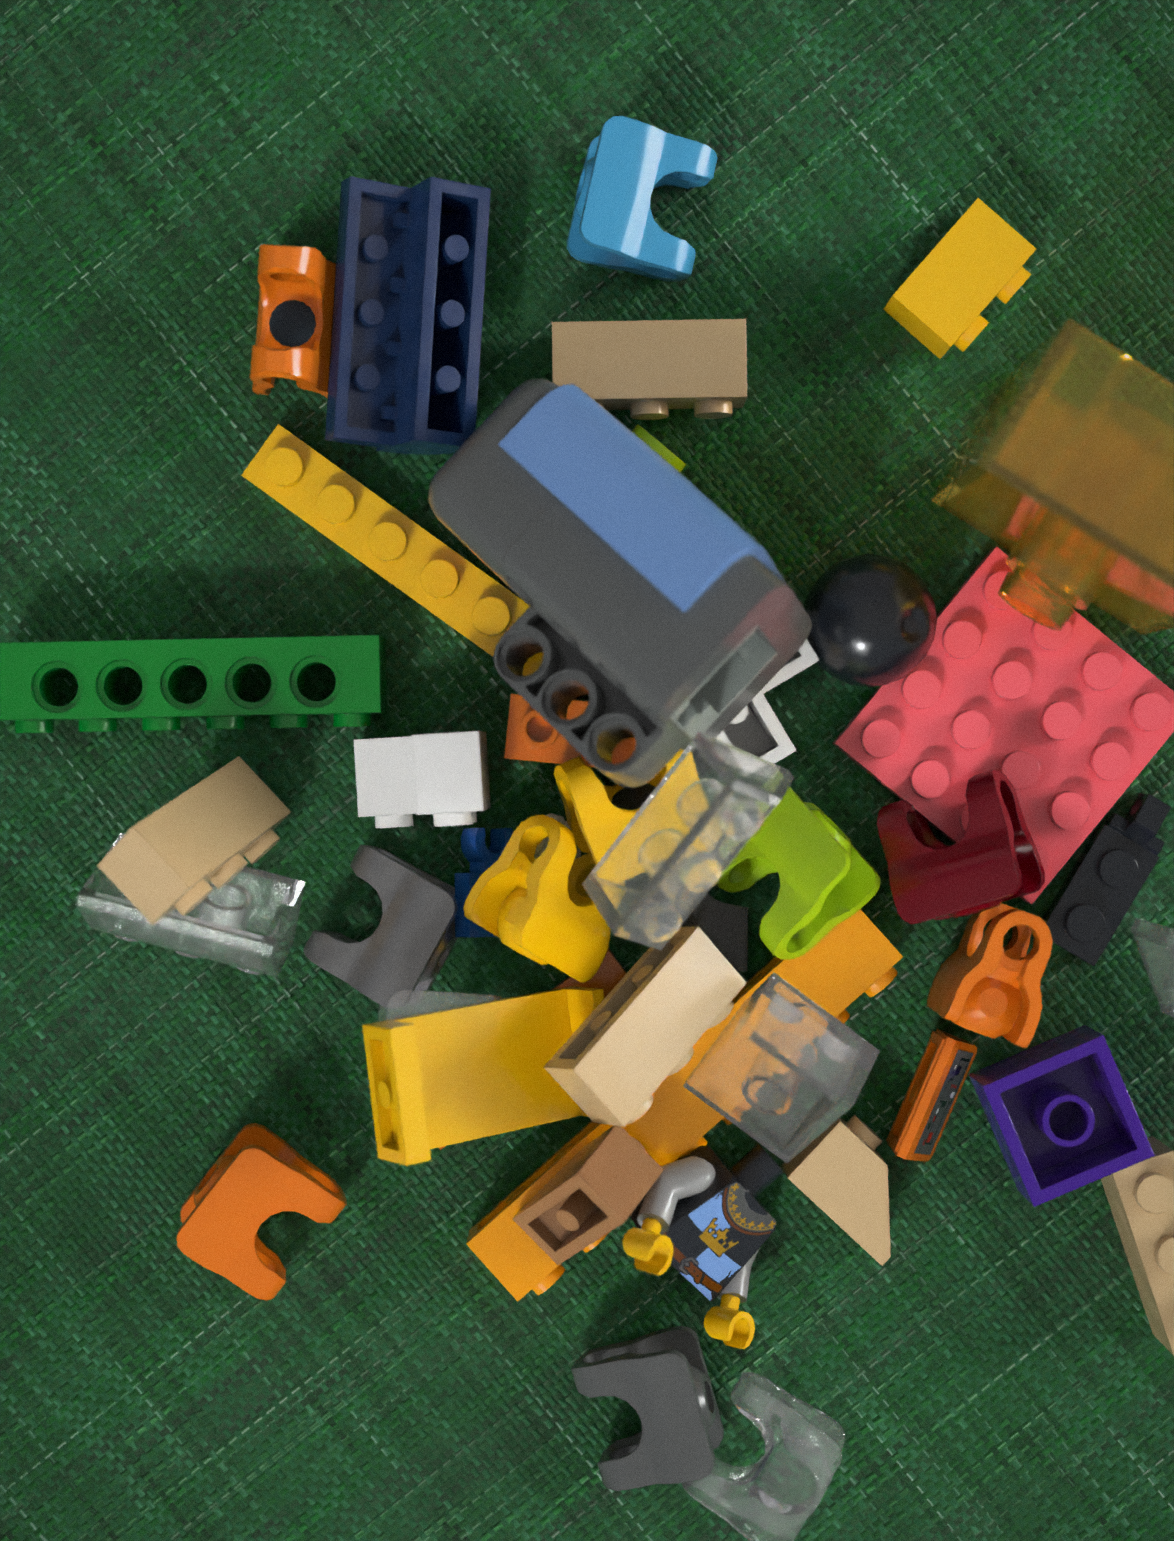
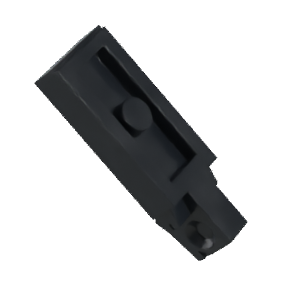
(1106, 879)

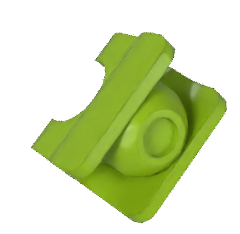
(818, 875)

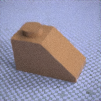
(589, 1195)

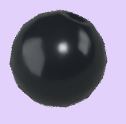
(870, 620)

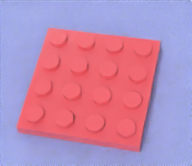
(1002, 693)

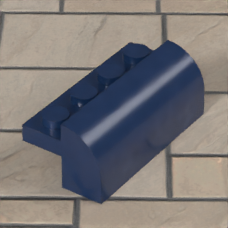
(407, 315)

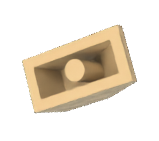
(848, 1183)

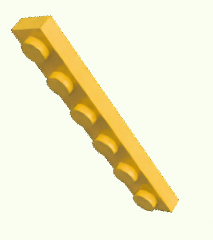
(386, 541)

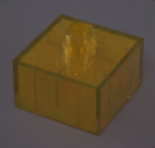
(1076, 484)

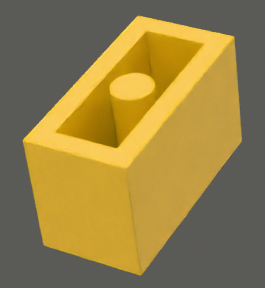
(960, 278)

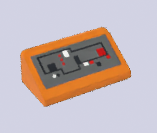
(931, 1096)

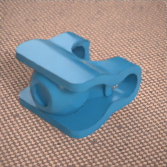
(613, 198)

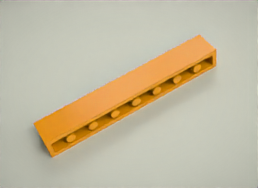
(832, 974)

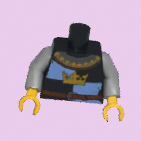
(709, 1230)

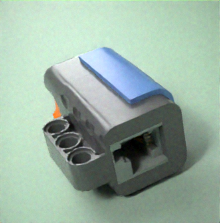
(626, 577)

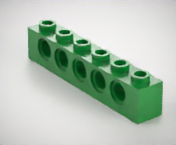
(32, 667)

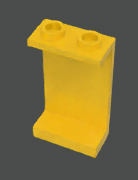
(470, 1071)

